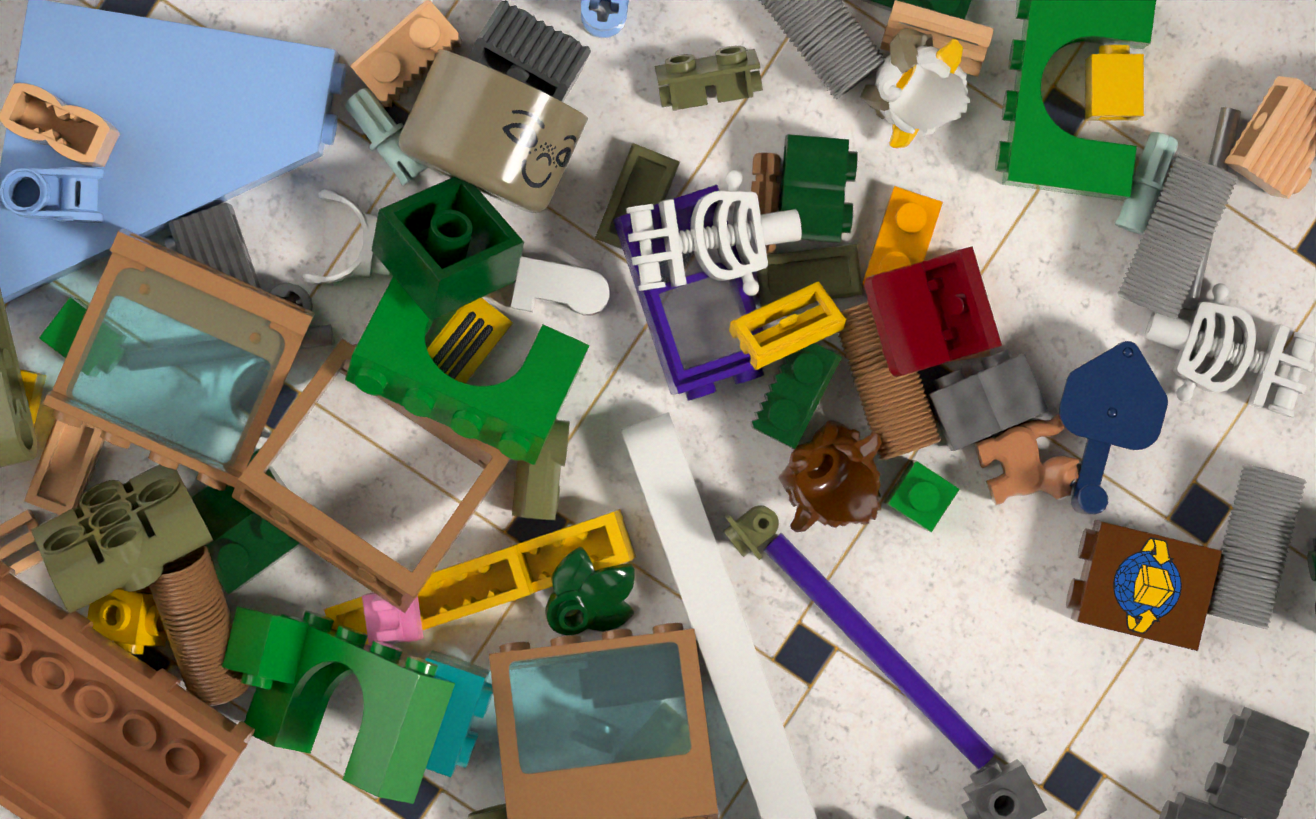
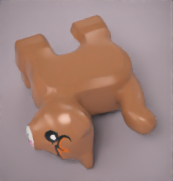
(1021, 465)

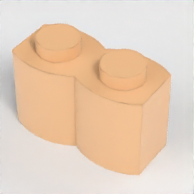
(66, 128)

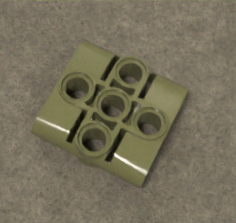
(120, 536)

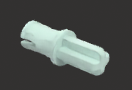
(383, 134)
(1147, 182)

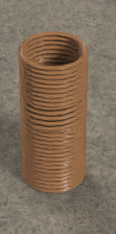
(892, 404)
(198, 626)

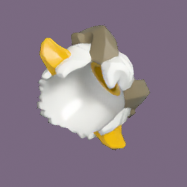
(918, 86)

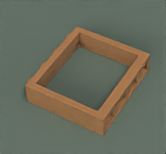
(332, 539)

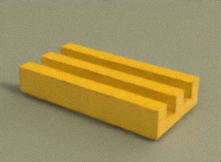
(793, 331)

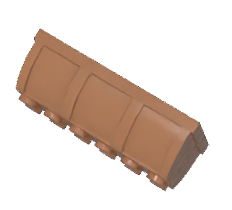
(97, 727)

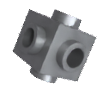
(1010, 780)

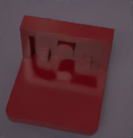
(932, 312)

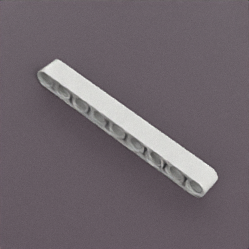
(717, 619)

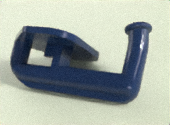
(1110, 403)

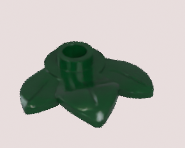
(596, 595)

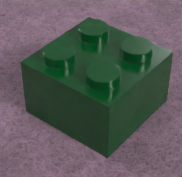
(447, 246)

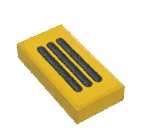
(468, 339)

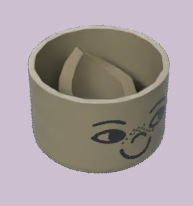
(491, 132)

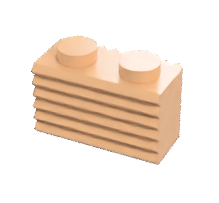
(406, 53)
(1279, 139)

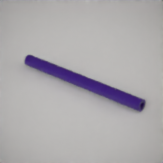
(879, 651)

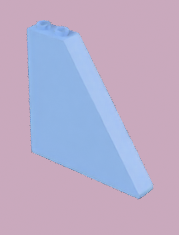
(194, 117)

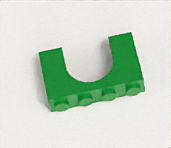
(1039, 150)
(508, 415)
(399, 713)

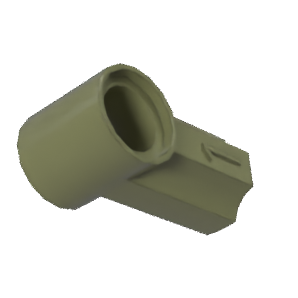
(538, 485)

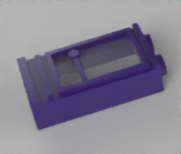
(693, 319)

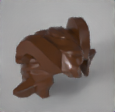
(833, 478)

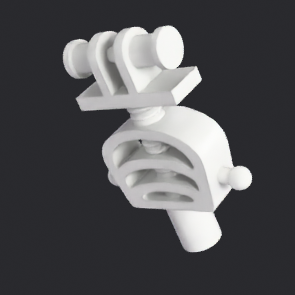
(759, 230)
(1185, 336)

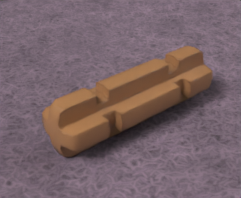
(766, 168)

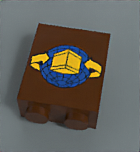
(1143, 584)

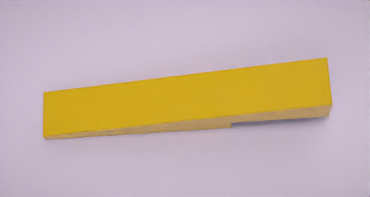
(505, 573)

